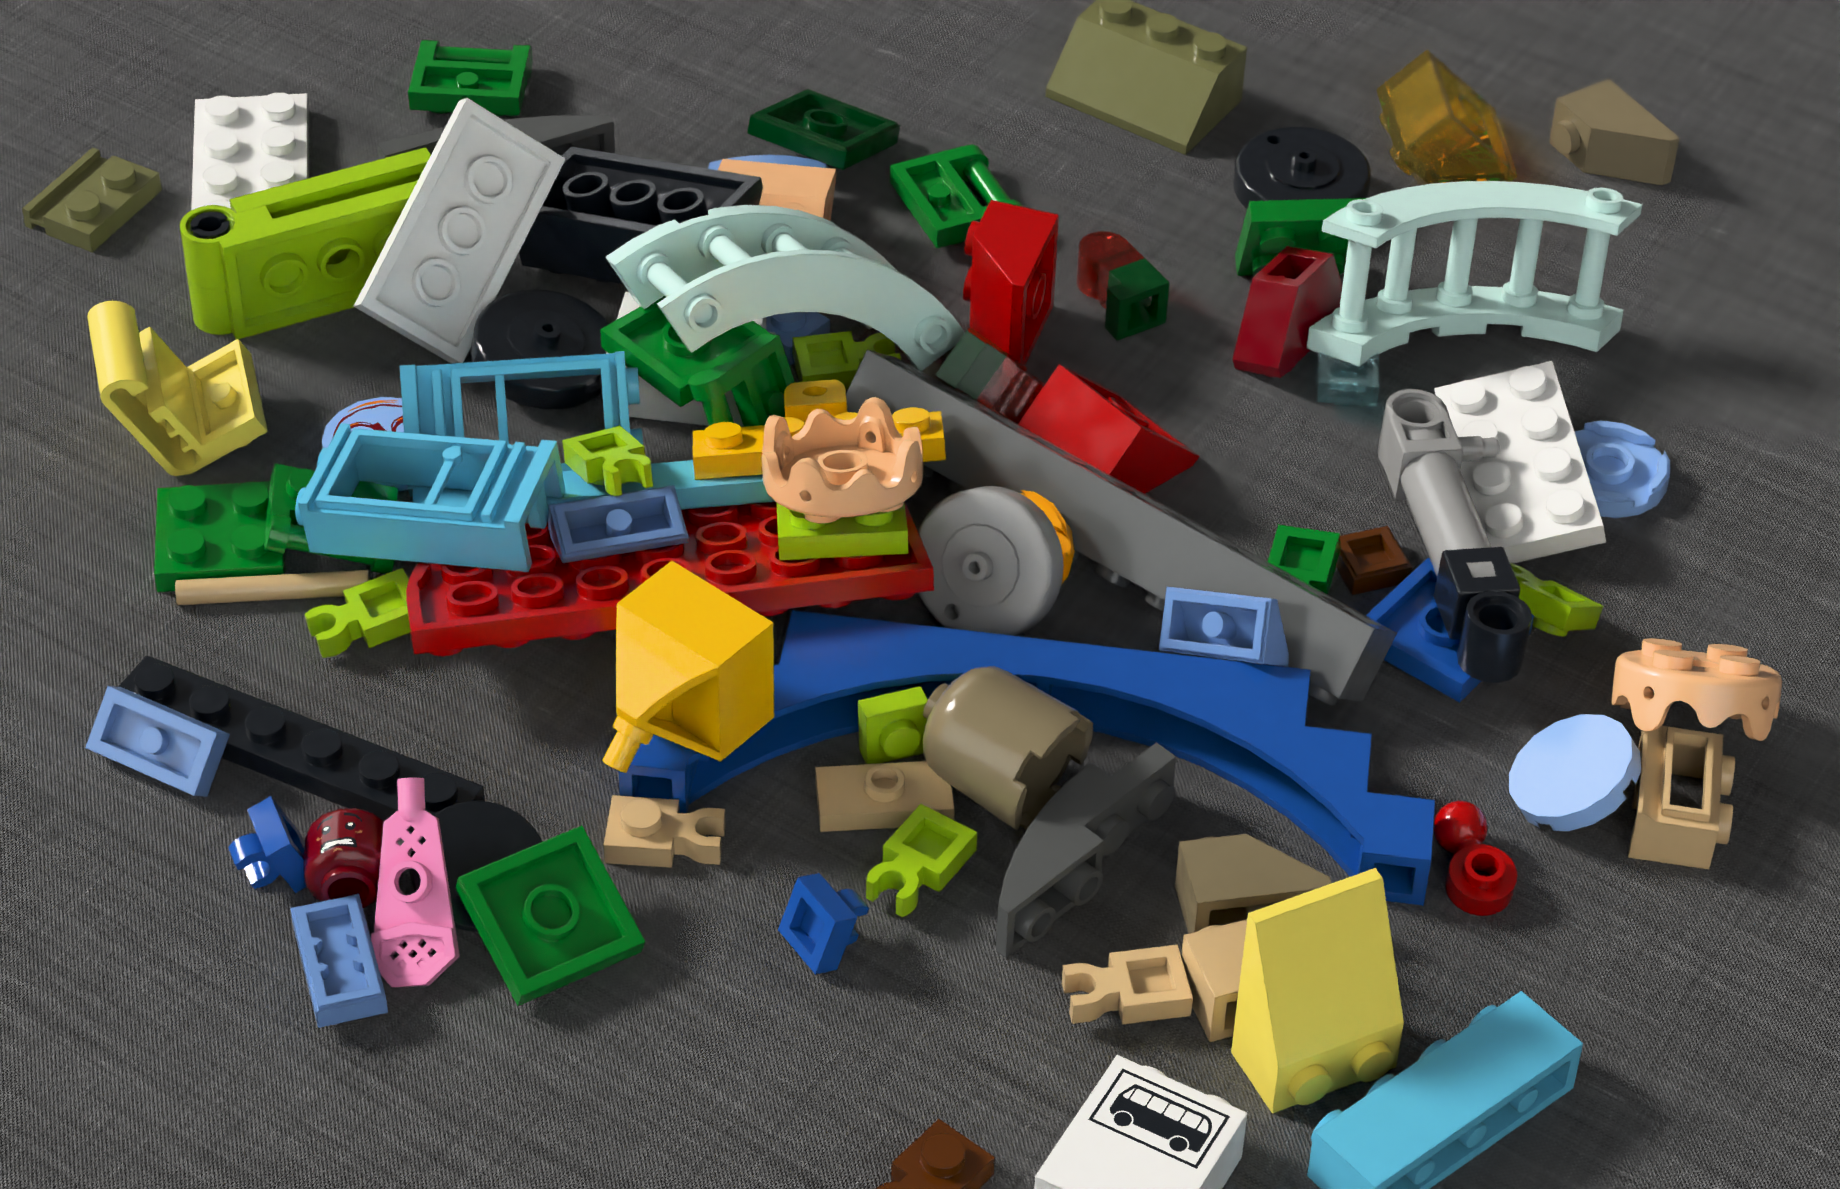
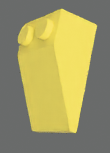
(1318, 993)

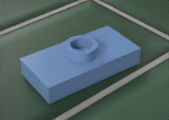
(338, 960)

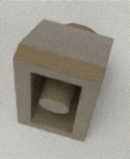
(1613, 135)
(1235, 875)

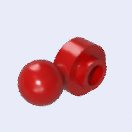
(1462, 830)

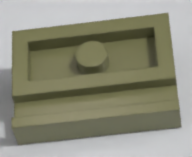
(92, 199)

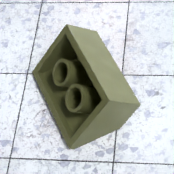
(1148, 73)

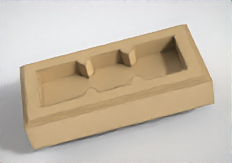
(878, 795)

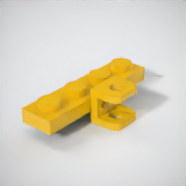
(736, 451)

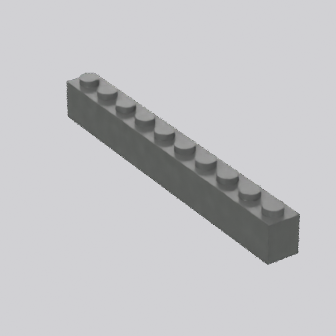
(1129, 531)

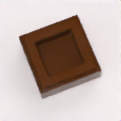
(1372, 560)

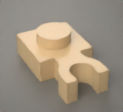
(654, 830)
(1137, 983)

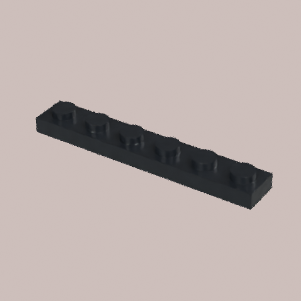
(297, 747)

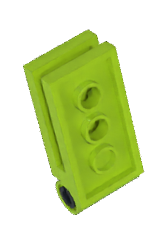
(293, 246)

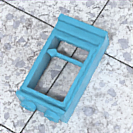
(434, 394)
(487, 533)

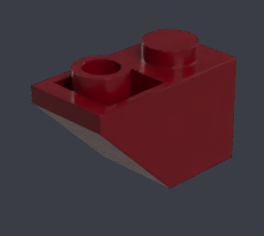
(1281, 306)

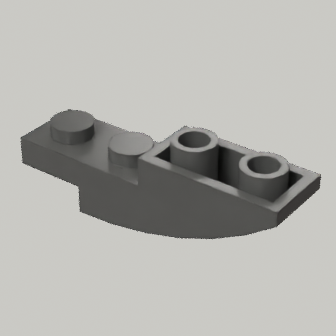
(1065, 844)

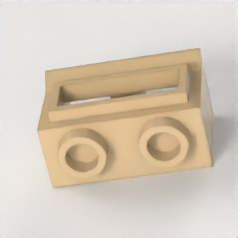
(1677, 832)

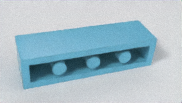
(1449, 1102)

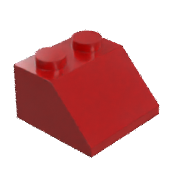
(1011, 275)
(1106, 431)

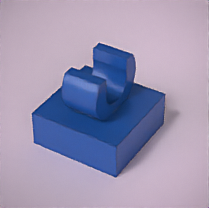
(272, 849)
(821, 922)

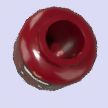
(344, 855)

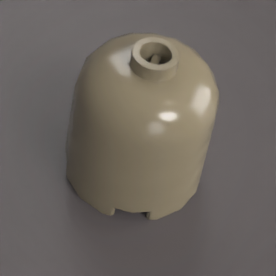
(1002, 742)

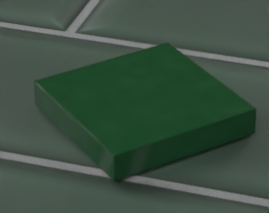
(824, 129)

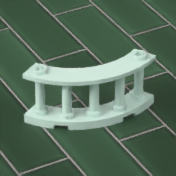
(772, 262)
(1455, 308)

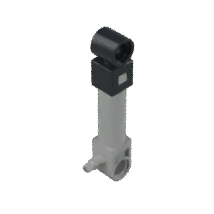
(1474, 581)

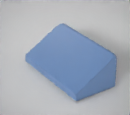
(617, 524)
(1223, 626)

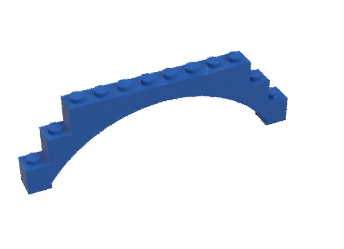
(1209, 711)

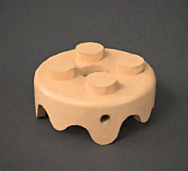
(842, 465)
(1713, 683)

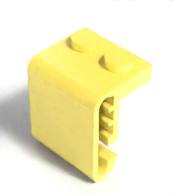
(171, 409)

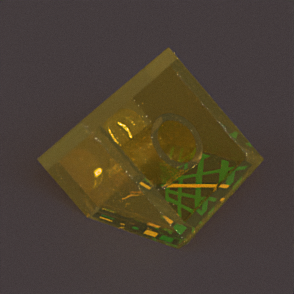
(1442, 126)

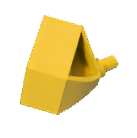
(689, 668)

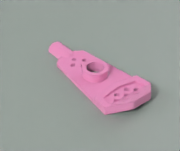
(418, 916)

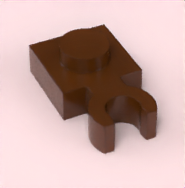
(941, 1161)

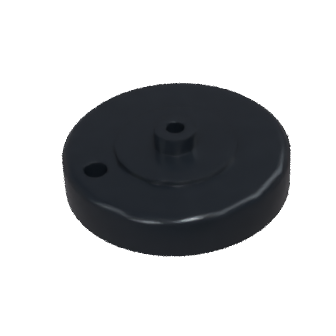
(1300, 166)
(540, 326)

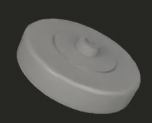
(991, 561)

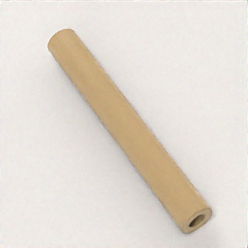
(267, 587)

